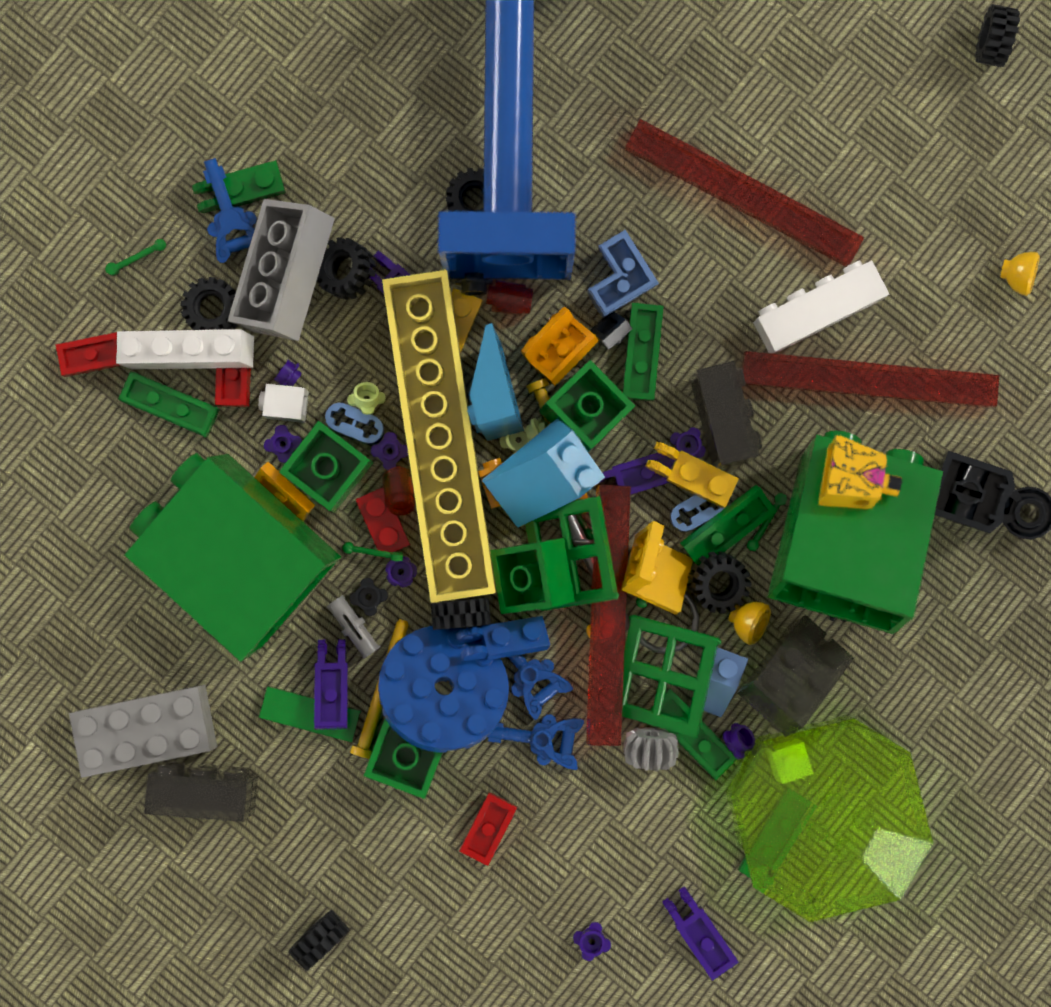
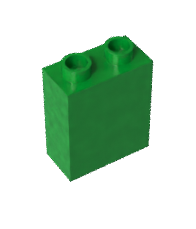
(229, 553)
(855, 559)

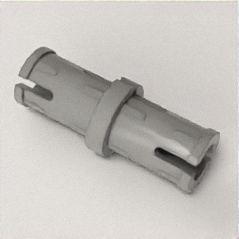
(339, 609)

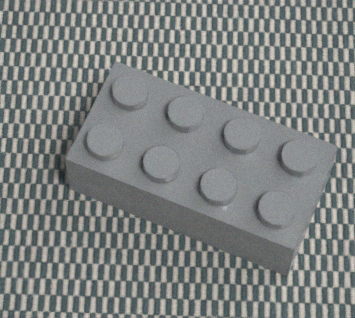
(281, 269)
(143, 731)

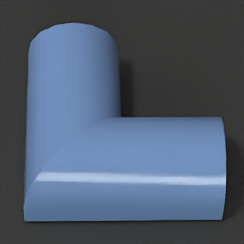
(630, 276)

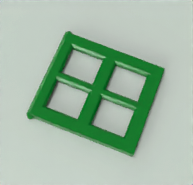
(599, 548)
(666, 676)

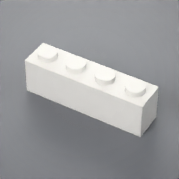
(821, 307)
(185, 349)

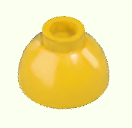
(1021, 272)
(750, 621)

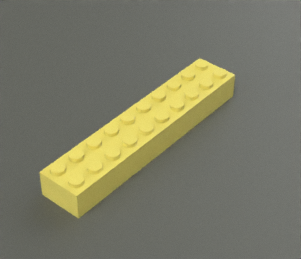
(439, 436)

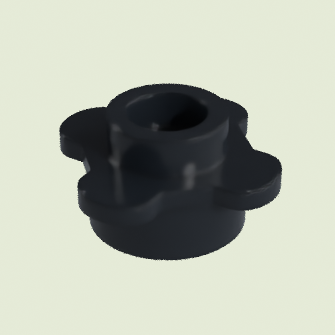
(474, 284)
(359, 597)

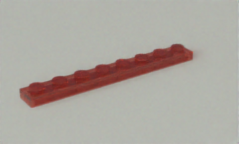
(744, 193)
(870, 379)
(608, 627)

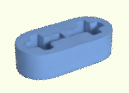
(352, 430)
(696, 520)

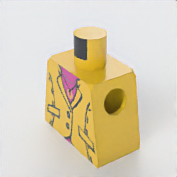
(855, 476)

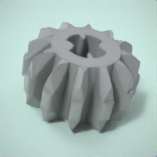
(650, 749)

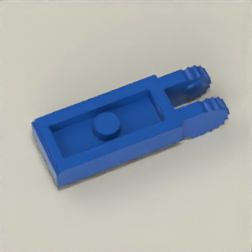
(505, 639)

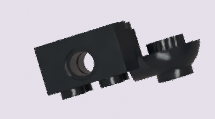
(986, 497)

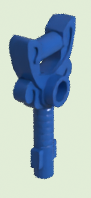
(229, 216)
(528, 674)
(541, 739)

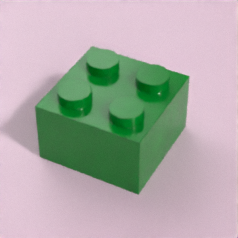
(588, 405)
(326, 467)
(532, 576)
(401, 763)

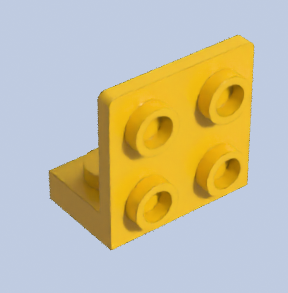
(656, 570)

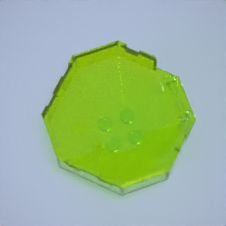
(830, 818)

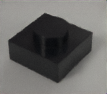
(611, 330)

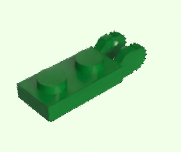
(245, 186)

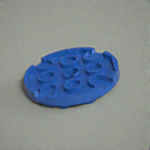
(434, 719)

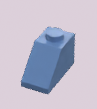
(724, 681)

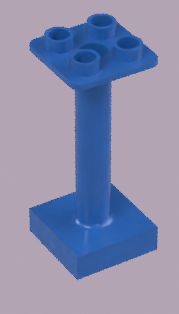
(507, 235)

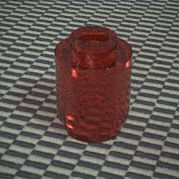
(510, 298)
(399, 490)

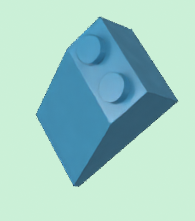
(492, 393)
(543, 475)

